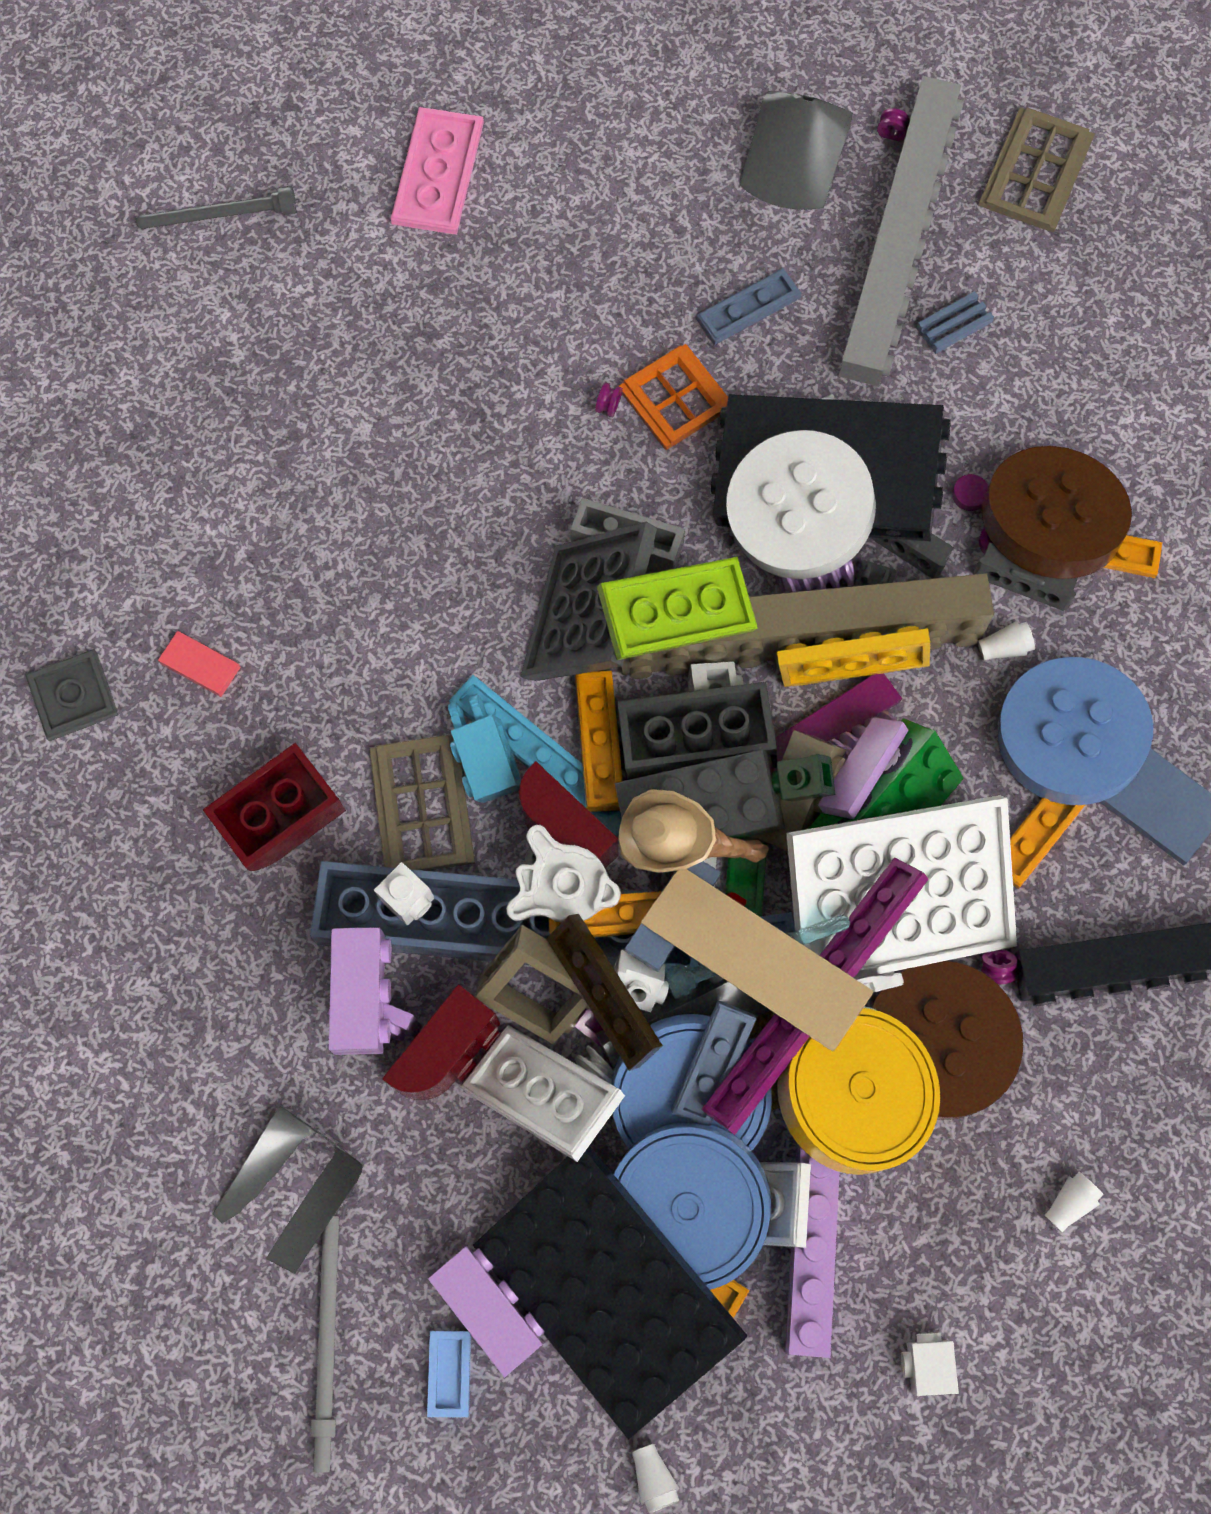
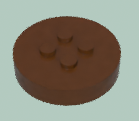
(1056, 512)
(964, 1027)

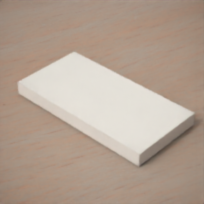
(543, 1092)

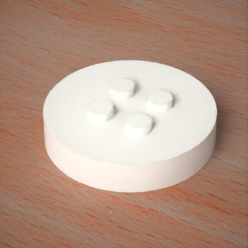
(801, 504)

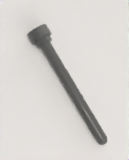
(281, 201)

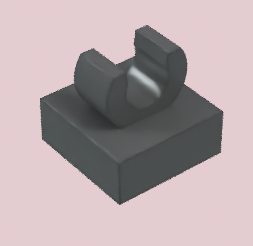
(873, 573)

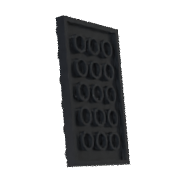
(610, 1291)

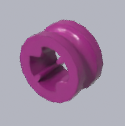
(893, 124)
(608, 399)
(999, 966)

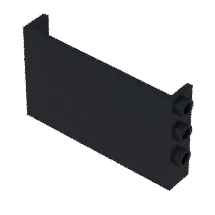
(893, 439)

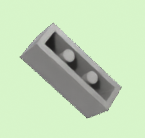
(597, 518)

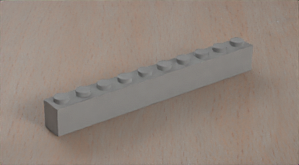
(900, 232)

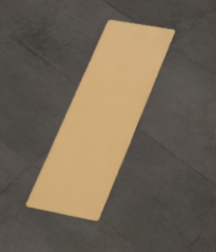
(757, 958)

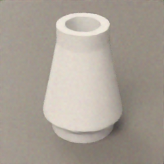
(1010, 641)
(1073, 1201)
(654, 1480)

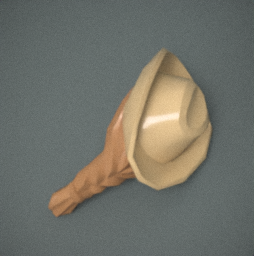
(674, 833)

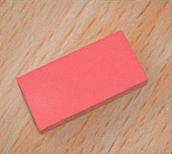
(199, 663)

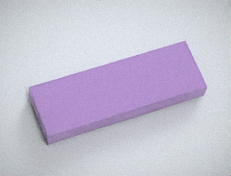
(864, 767)

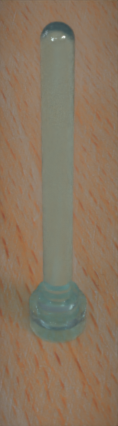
(685, 978)

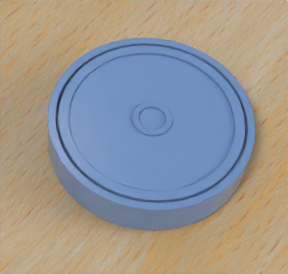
(1075, 730)
(655, 1084)
(702, 1195)

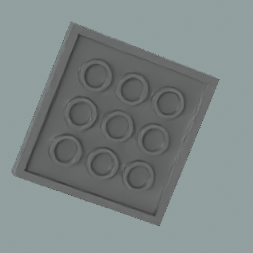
(570, 621)

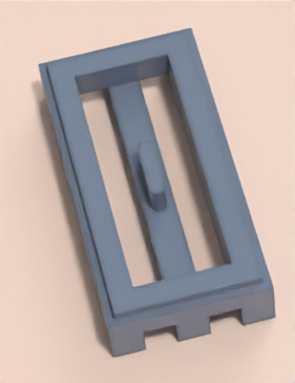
(977, 308)

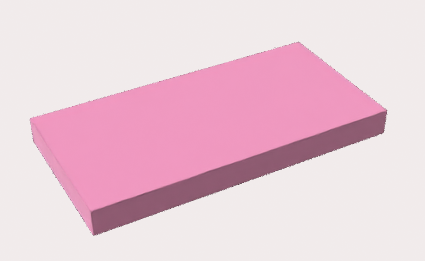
(437, 170)

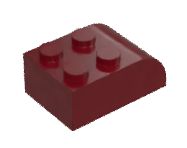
(274, 809)
(563, 816)
(444, 1047)

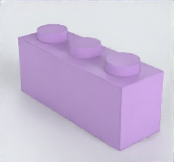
(359, 991)
(487, 1309)

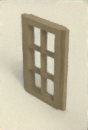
(1065, 180)
(388, 809)

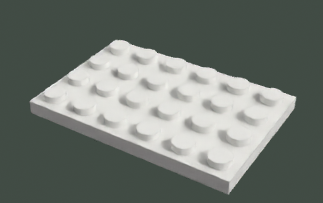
(958, 911)

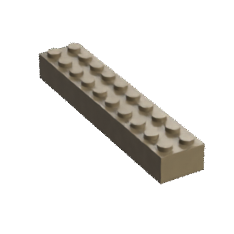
(950, 608)

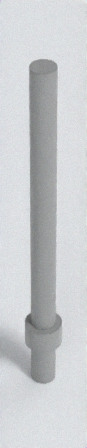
(323, 1425)

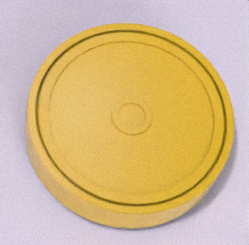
(865, 1100)

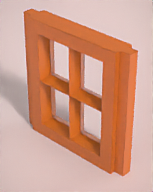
(651, 413)

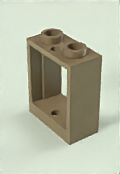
(494, 992)

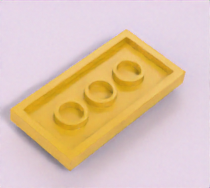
(854, 658)

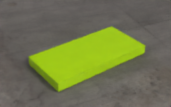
(676, 607)

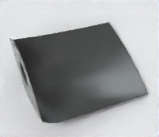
(795, 150)
(318, 1207)

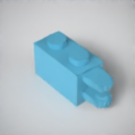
(483, 753)

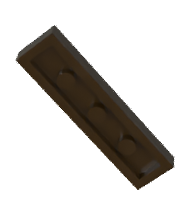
(604, 992)

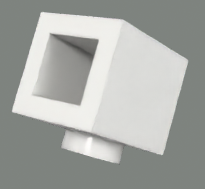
(405, 894)
(930, 1365)

